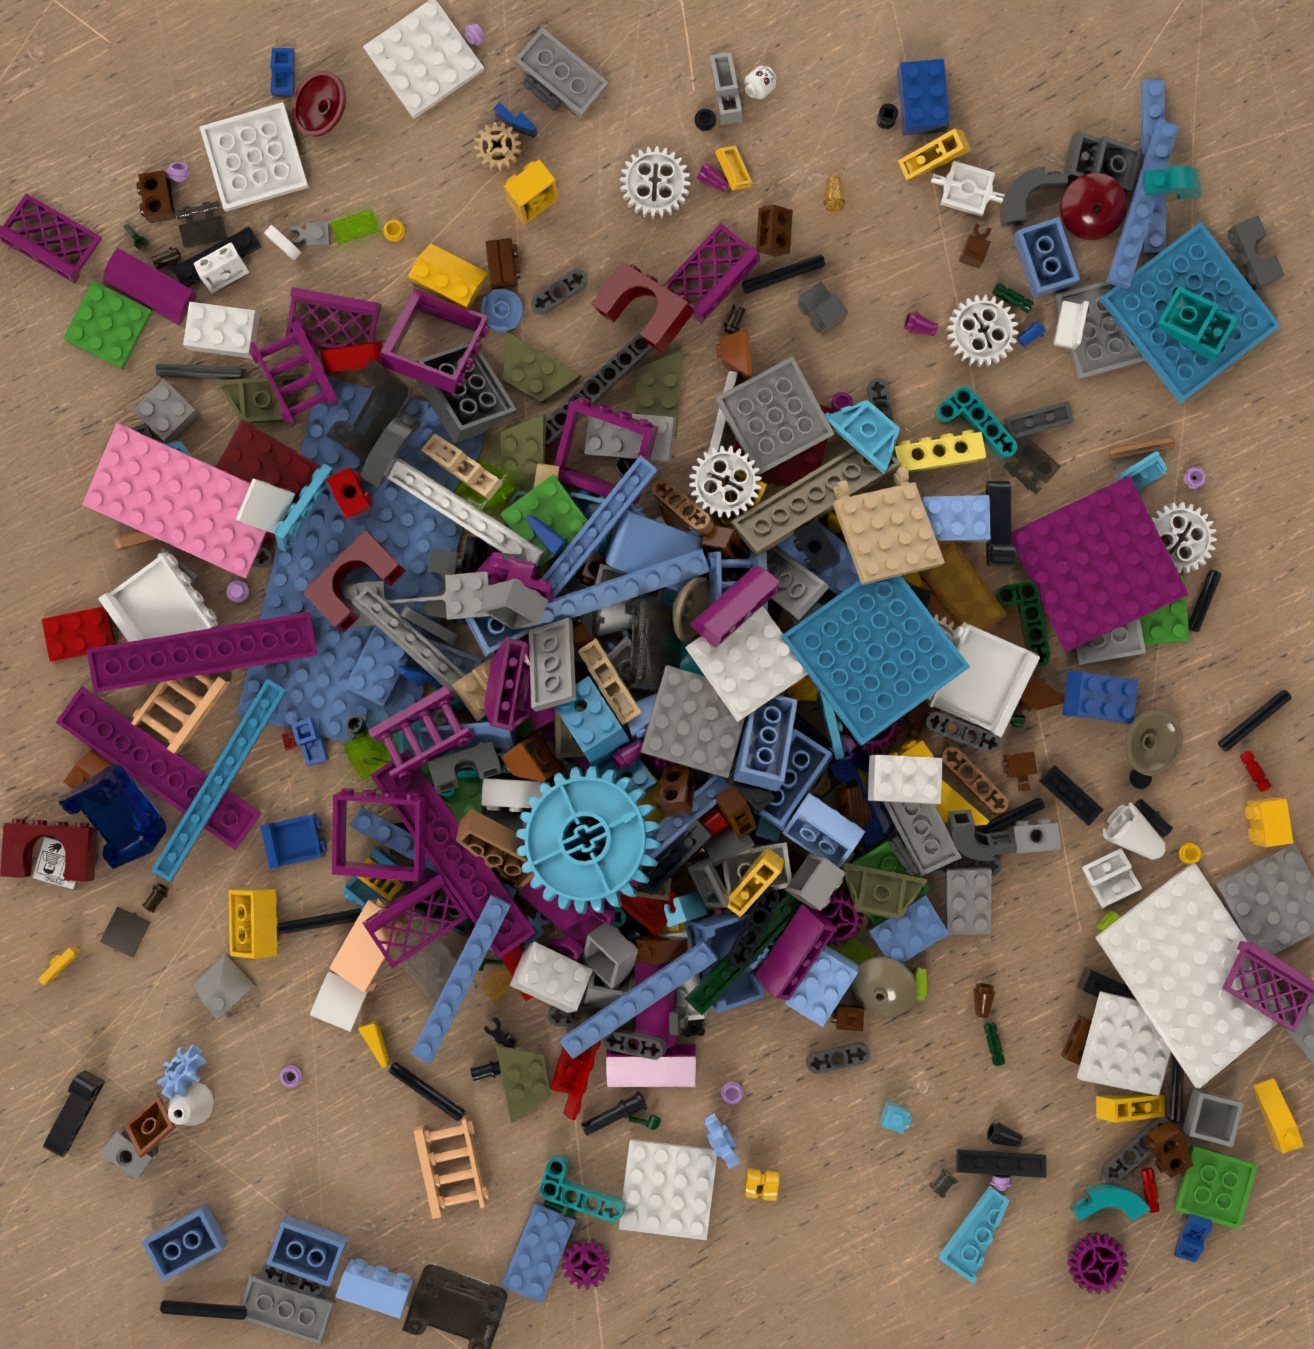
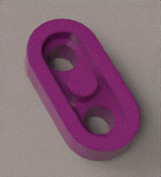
(566, 946)

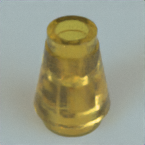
(834, 195)

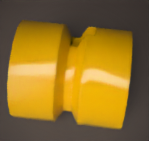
(769, 1186)

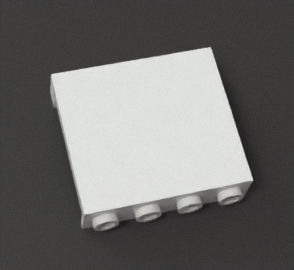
(158, 602)
(991, 685)

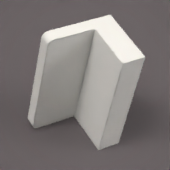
(1070, 324)

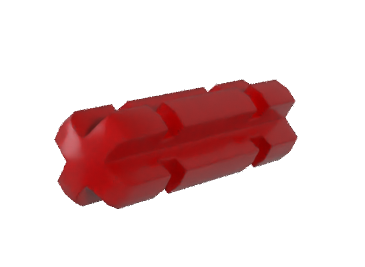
(1255, 771)
(1150, 1189)

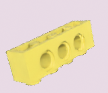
(973, 451)

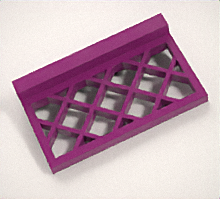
(35, 250)
(728, 280)
(336, 302)
(404, 903)
(1282, 972)

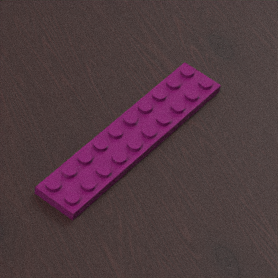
(202, 652)
(153, 764)
(461, 870)

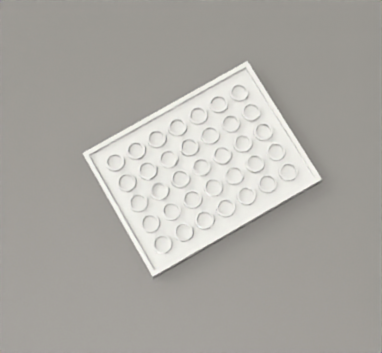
(1175, 962)

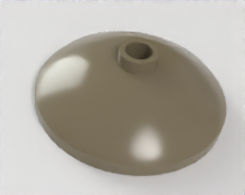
(688, 606)
(1161, 746)
(888, 978)

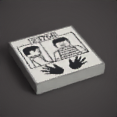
(51, 864)

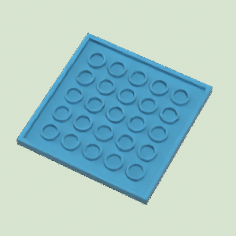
(1202, 268)
(875, 654)

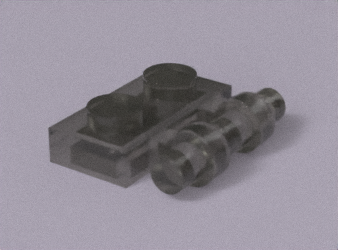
(202, 231)
(1036, 461)

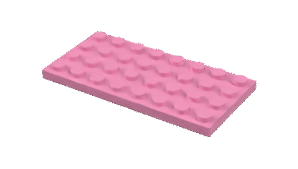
(175, 500)

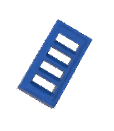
(549, 537)

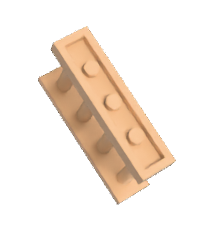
(190, 722)
(434, 1181)

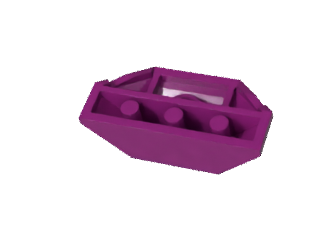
(509, 686)

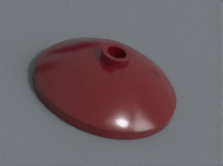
(319, 103)
(1083, 195)

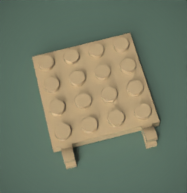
(887, 530)

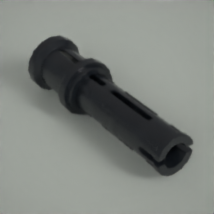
(623, 1109)

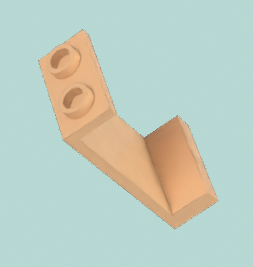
(359, 955)

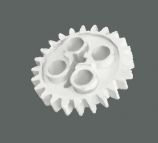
(636, 181)
(1000, 323)
(734, 463)
(1195, 549)

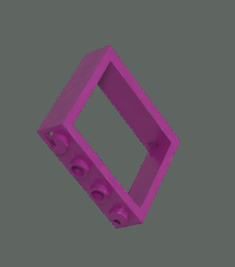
(445, 310)
(606, 414)
(339, 863)

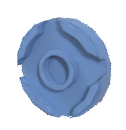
(503, 310)

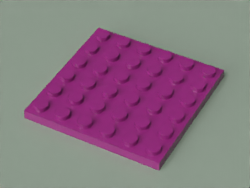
(1098, 564)

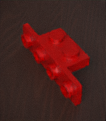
(572, 1078)

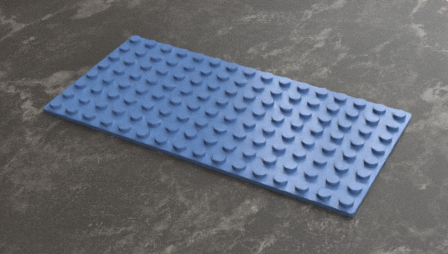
(403, 528)

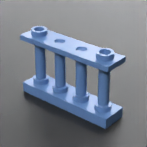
(715, 564)

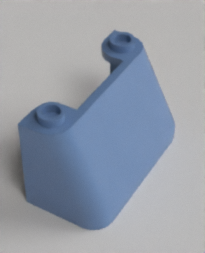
(646, 542)
(720, 934)

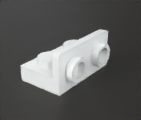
(221, 268)

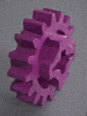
(577, 1265)

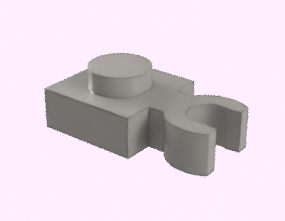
(315, 234)

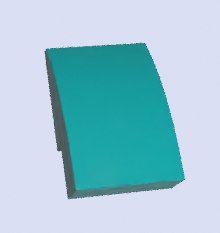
(1197, 323)

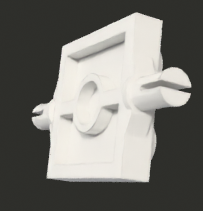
(967, 188)

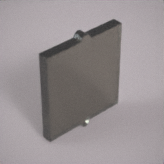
(125, 932)

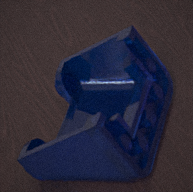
(857, 767)
(118, 813)

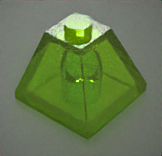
(500, 498)
(367, 754)

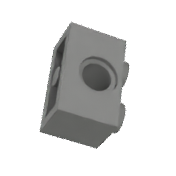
(1048, 839)
(115, 1155)

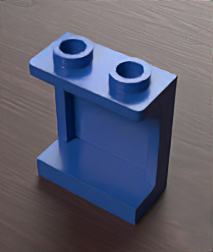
(293, 840)

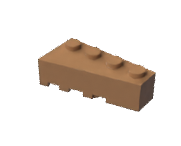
(495, 845)

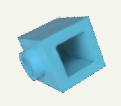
(895, 1117)

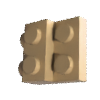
(473, 689)

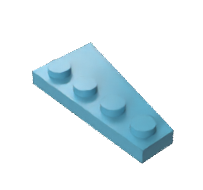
(302, 508)
(969, 1243)

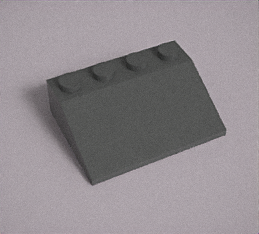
(476, 404)

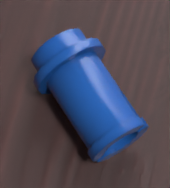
(1031, 334)

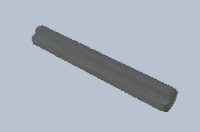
(199, 371)

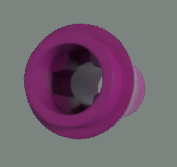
(712, 177)
(919, 324)
(626, 756)

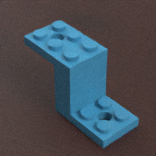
(601, 734)

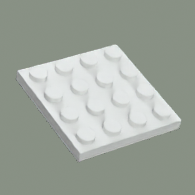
(423, 58)
(254, 157)
(748, 665)
(1124, 1047)
(668, 1189)

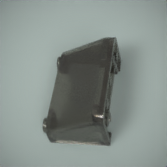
(383, 405)
(652, 645)
(456, 1306)

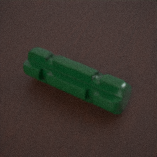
(1013, 297)
(994, 1044)

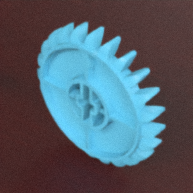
(561, 824)

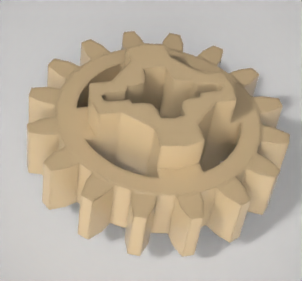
(504, 153)

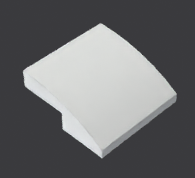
(265, 506)
(1111, 878)
(338, 1002)

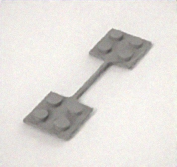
(462, 596)

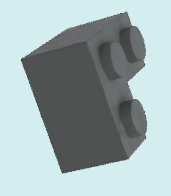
(822, 308)

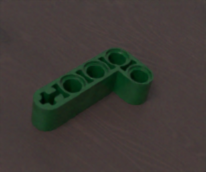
(1026, 624)

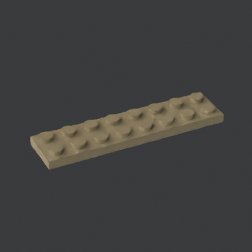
(806, 500)

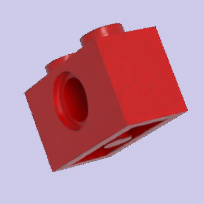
(340, 483)

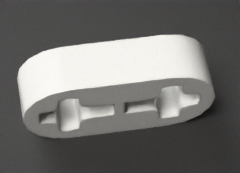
(282, 242)

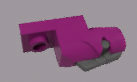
(517, 567)

